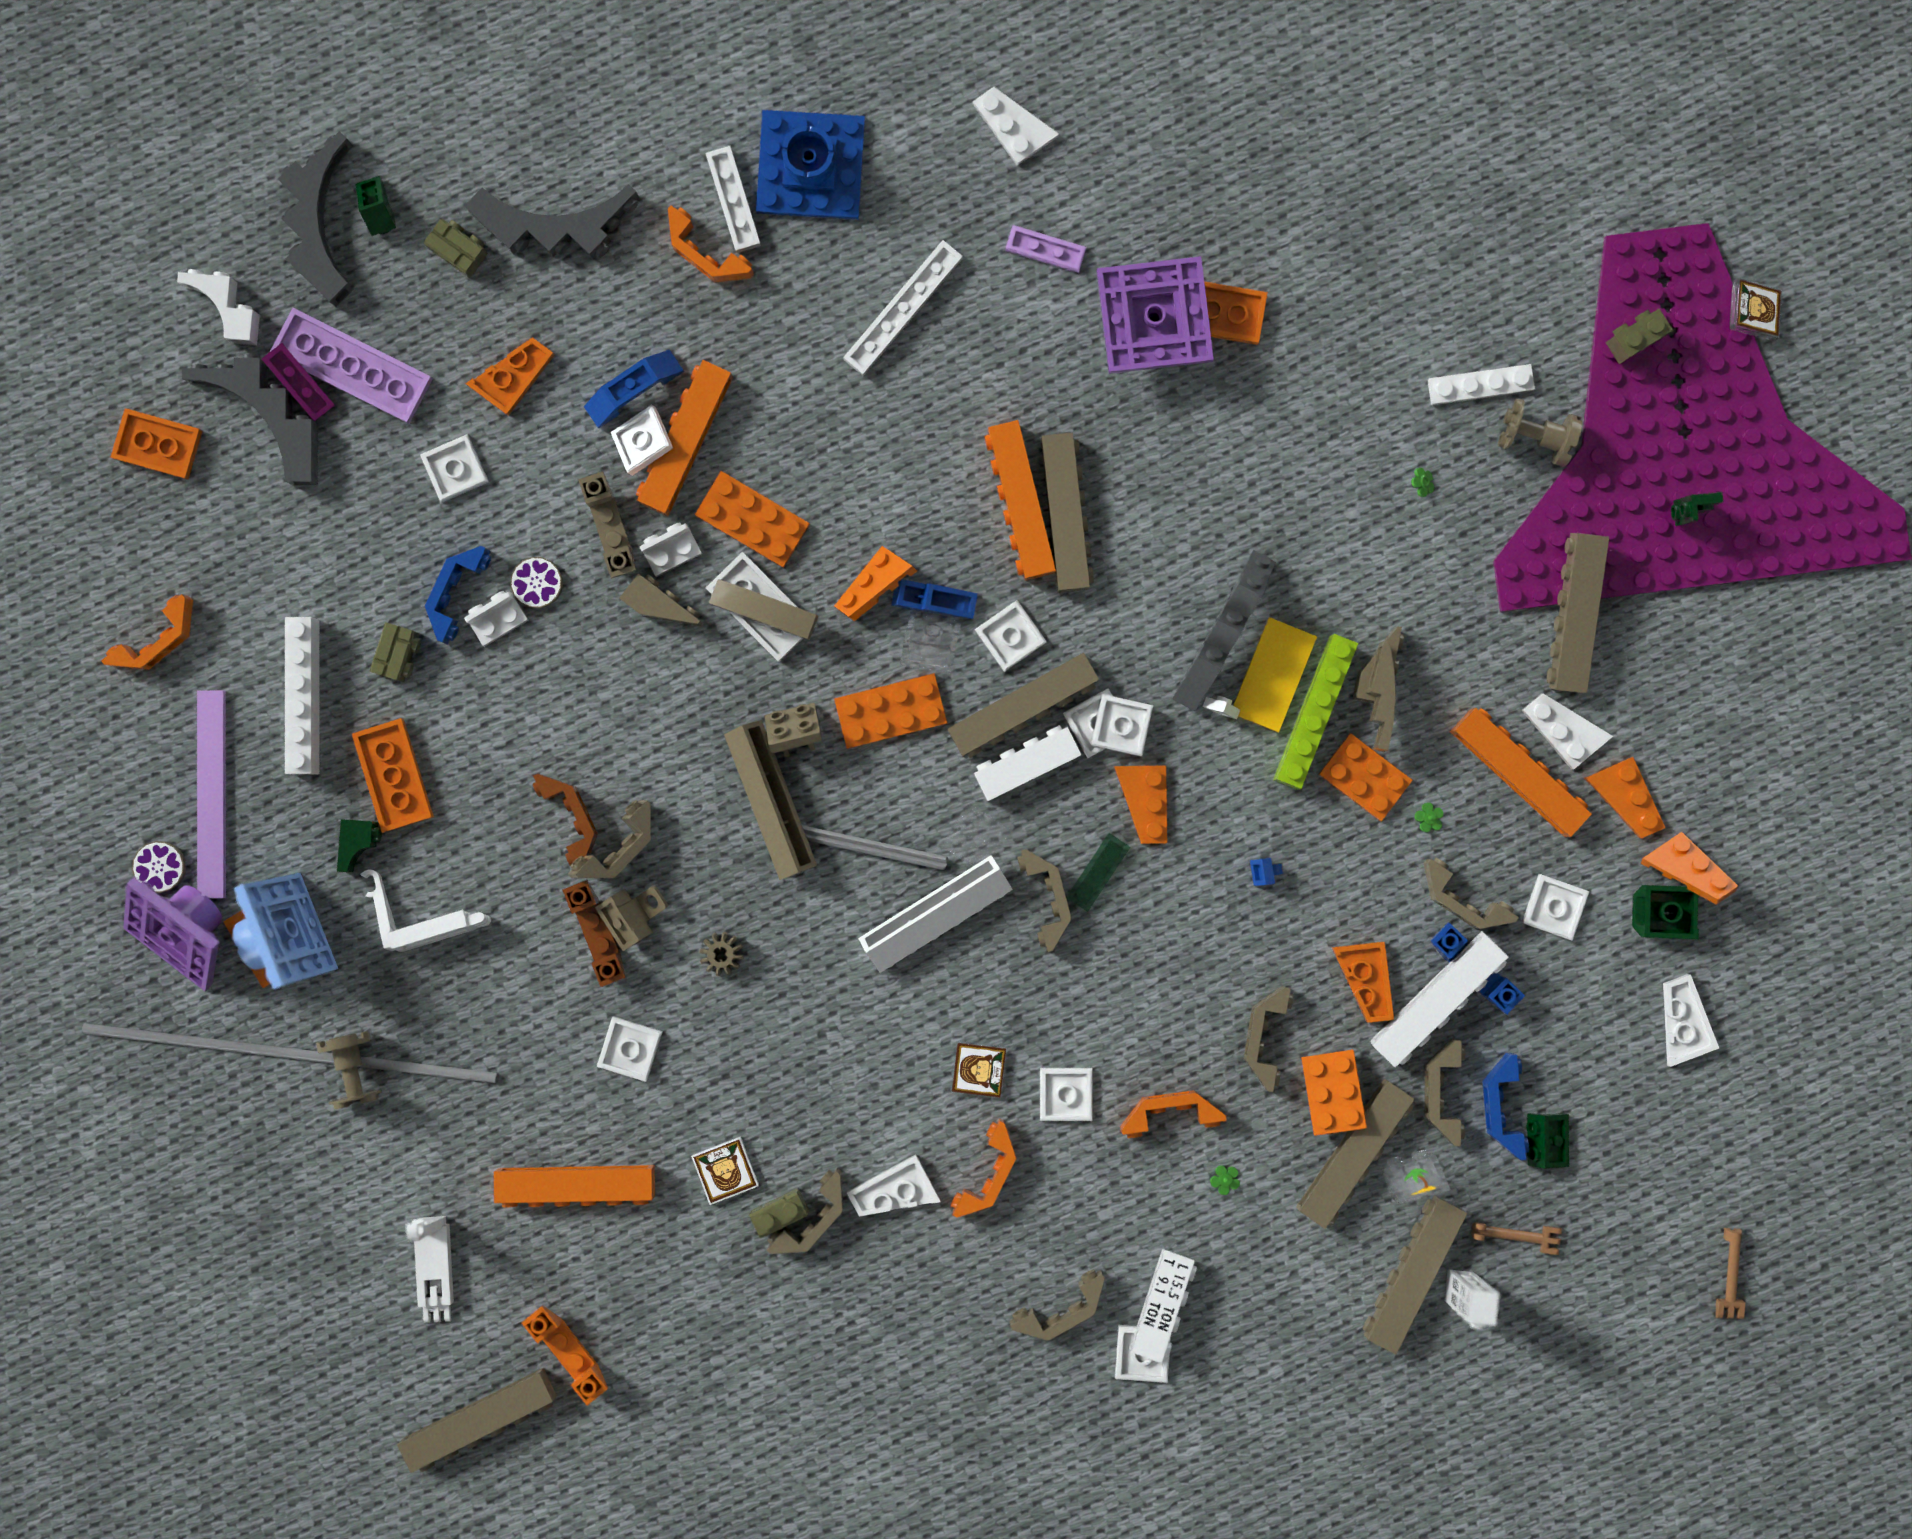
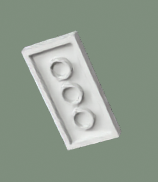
(747, 575)

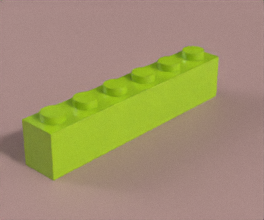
(1315, 711)

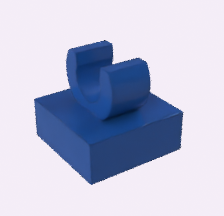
(1264, 871)

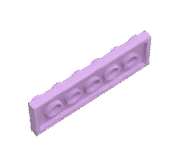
(354, 366)

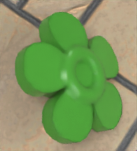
(1422, 481)
(1429, 817)
(1225, 1179)

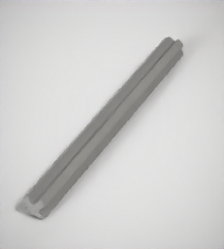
(875, 848)

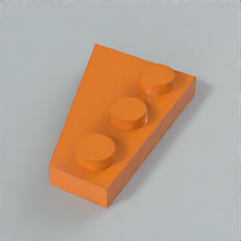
(513, 376)
(1628, 796)
(1146, 799)
(1689, 865)

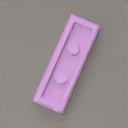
(1045, 249)

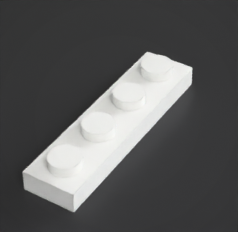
(733, 199)
(1481, 384)

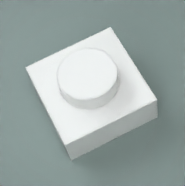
(1221, 706)

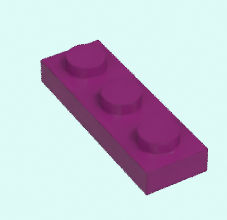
(298, 381)

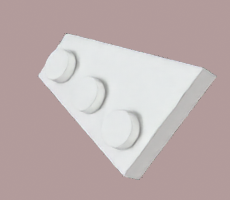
(1013, 125)
(1565, 731)
(1685, 1022)
(894, 1189)

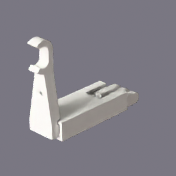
(423, 932)
(432, 1263)

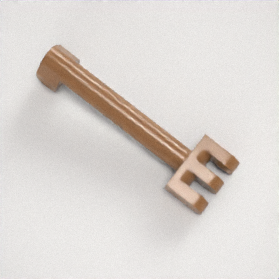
(1480, 1230)
(1730, 1301)

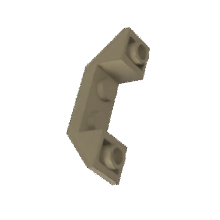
(609, 524)
(639, 820)
(1438, 877)
(1050, 932)
(1276, 1002)
(1448, 1056)
(789, 1243)
(1028, 1322)

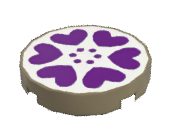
(536, 582)
(159, 865)

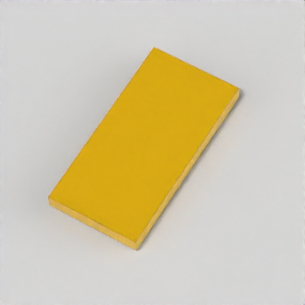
(1274, 674)

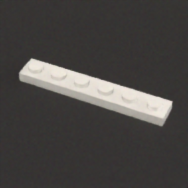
(903, 307)

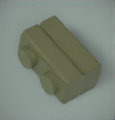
(455, 247)
(395, 652)
(779, 1213)

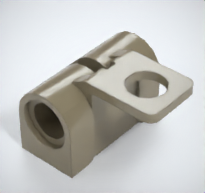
(629, 917)

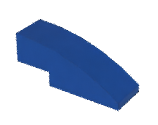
(934, 599)

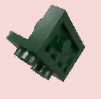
(1687, 508)
(1548, 1140)

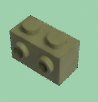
(1635, 338)

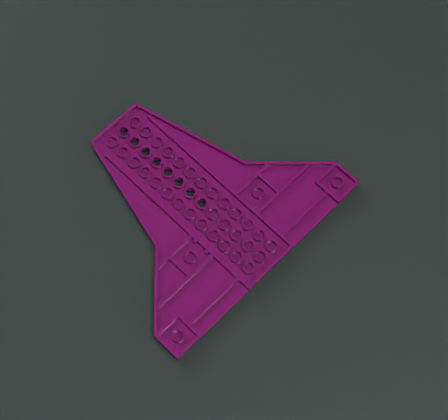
(1784, 494)

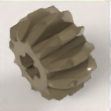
(730, 953)

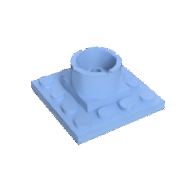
(281, 931)

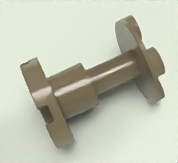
(1549, 435)
(347, 1058)

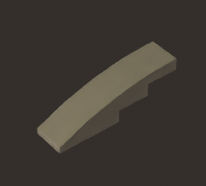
(763, 609)
(1383, 687)

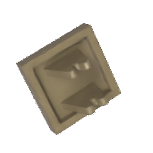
(793, 728)

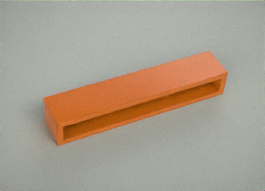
(686, 435)
(1021, 500)
(1521, 772)
(574, 1184)

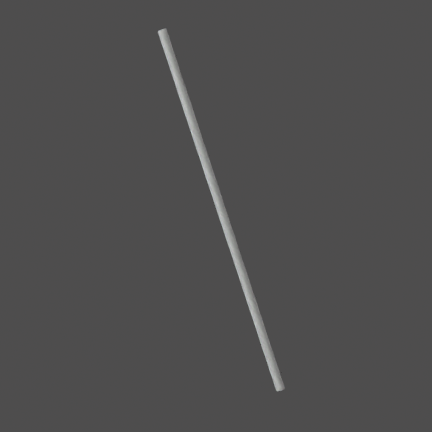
(284, 1052)

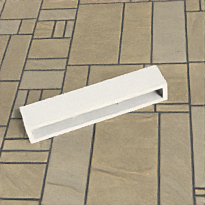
(301, 696)
(935, 914)
(1439, 999)

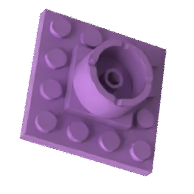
(1159, 290)
(175, 928)

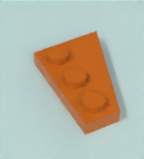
(875, 579)
(1368, 978)

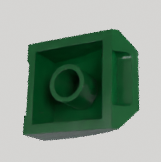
(1665, 912)

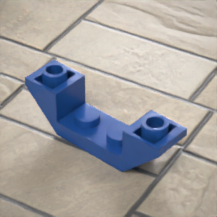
(630, 384)
(474, 560)
(1498, 989)
(1504, 1071)

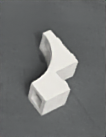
(239, 323)

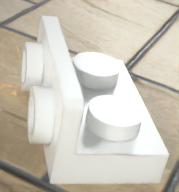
(670, 548)
(496, 617)

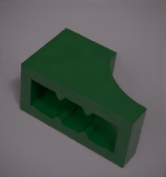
(375, 206)
(354, 839)

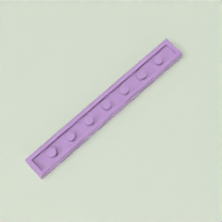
(211, 793)

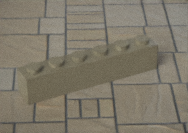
(1065, 512)
(1578, 612)
(1023, 704)
(770, 799)
(1354, 1154)
(1414, 1274)
(477, 1420)

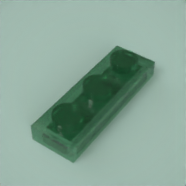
(1098, 872)

